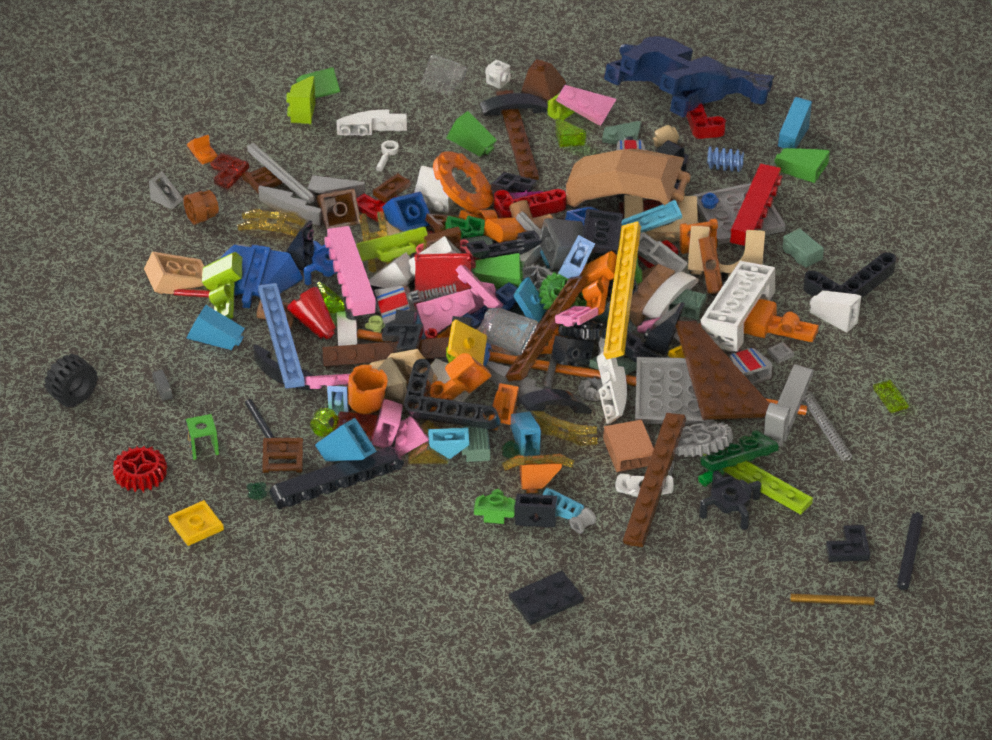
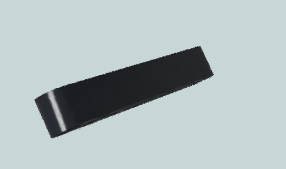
(335, 477)

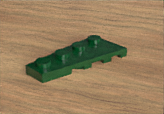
(744, 450)

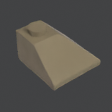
(396, 383)

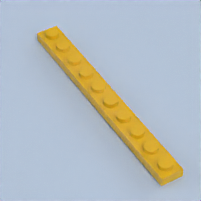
(622, 291)

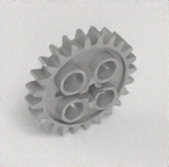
(704, 439)

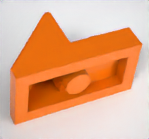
(202, 150)
(510, 402)

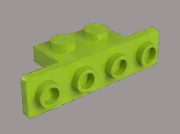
(392, 246)

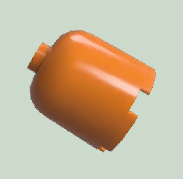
(366, 389)

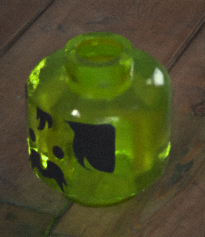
(324, 422)

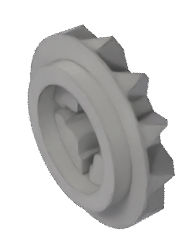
(590, 393)

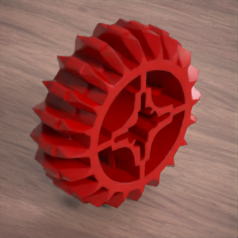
(140, 468)

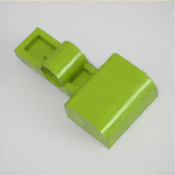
(220, 280)

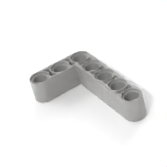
(782, 415)

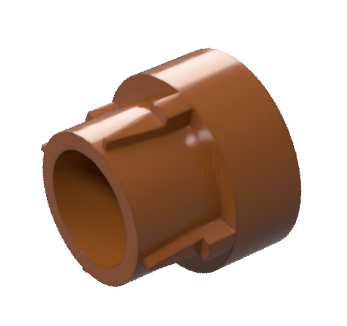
(200, 206)

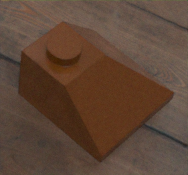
(543, 80)
(339, 209)

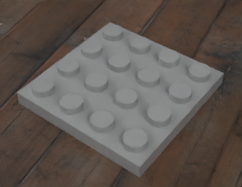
(727, 209)
(664, 388)

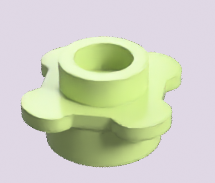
(375, 324)

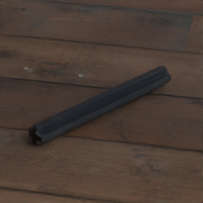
(910, 551)

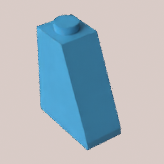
(795, 124)
(216, 329)
(526, 433)
(346, 443)

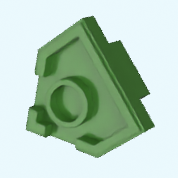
(495, 507)

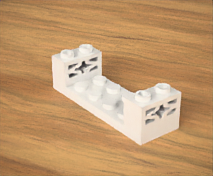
(735, 301)

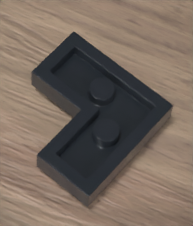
(508, 181)
(406, 335)
(852, 549)

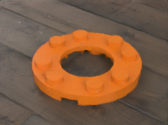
(443, 169)

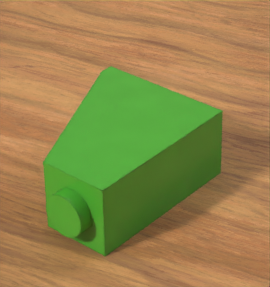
(471, 135)
(803, 163)
(500, 270)

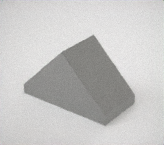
(163, 191)

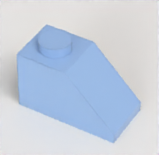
(576, 257)
(338, 398)

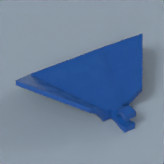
(263, 267)

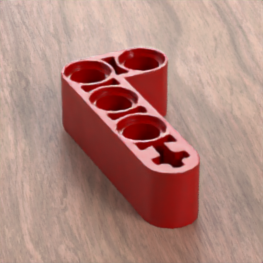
(704, 126)
(539, 204)

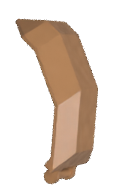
(627, 172)

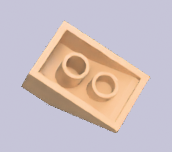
(173, 272)

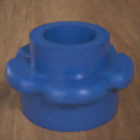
(709, 200)

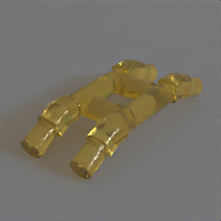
(279, 226)
(373, 235)
(543, 419)
(535, 459)

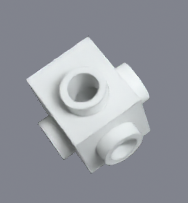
(498, 74)

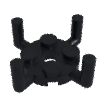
(728, 503)

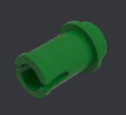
(706, 478)

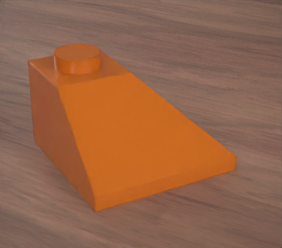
(537, 475)

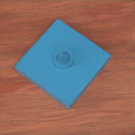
(529, 301)

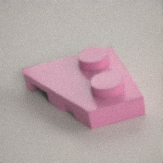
(409, 436)

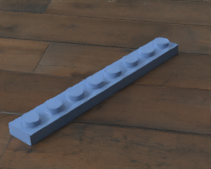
(281, 336)

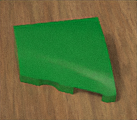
(469, 228)

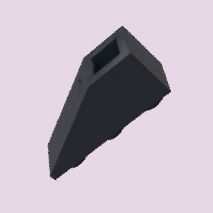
(302, 247)

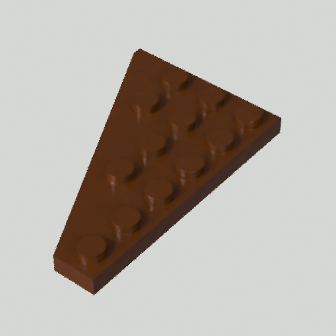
(716, 380)

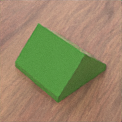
(324, 82)

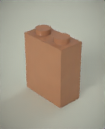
(628, 445)

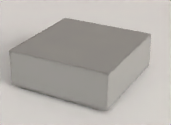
(780, 352)

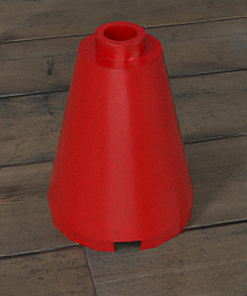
(313, 313)

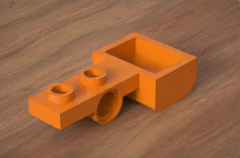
(498, 229)
(598, 274)
(764, 320)
(465, 375)

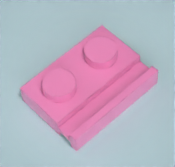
(576, 314)

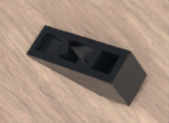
(663, 330)

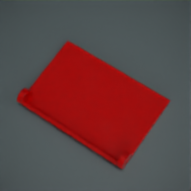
(440, 270)

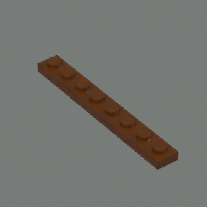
(519, 141)
(545, 329)
(379, 351)
(654, 480)

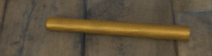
(832, 599)

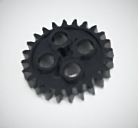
(587, 331)

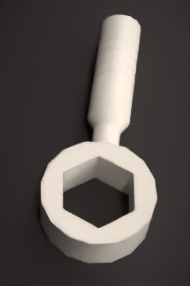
(387, 152)

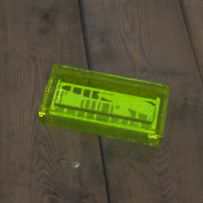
(890, 396)

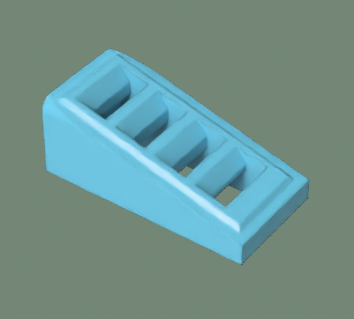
(563, 500)

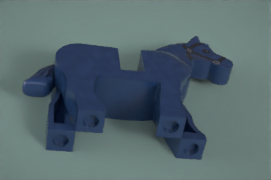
(690, 82)

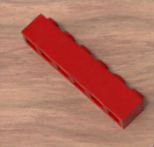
(756, 202)

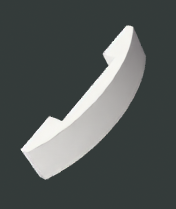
(667, 293)
(346, 330)

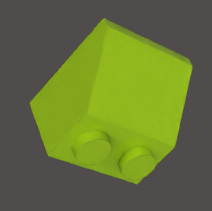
(302, 101)

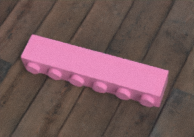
(350, 271)

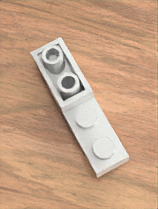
(366, 122)
(614, 388)

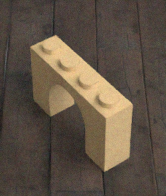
(688, 207)
(753, 251)

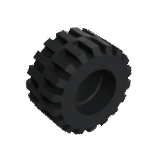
(71, 380)

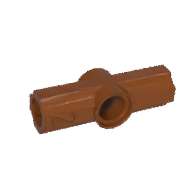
(709, 253)

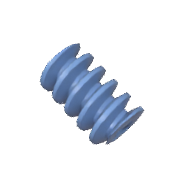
(724, 159)

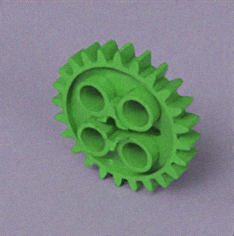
(552, 287)

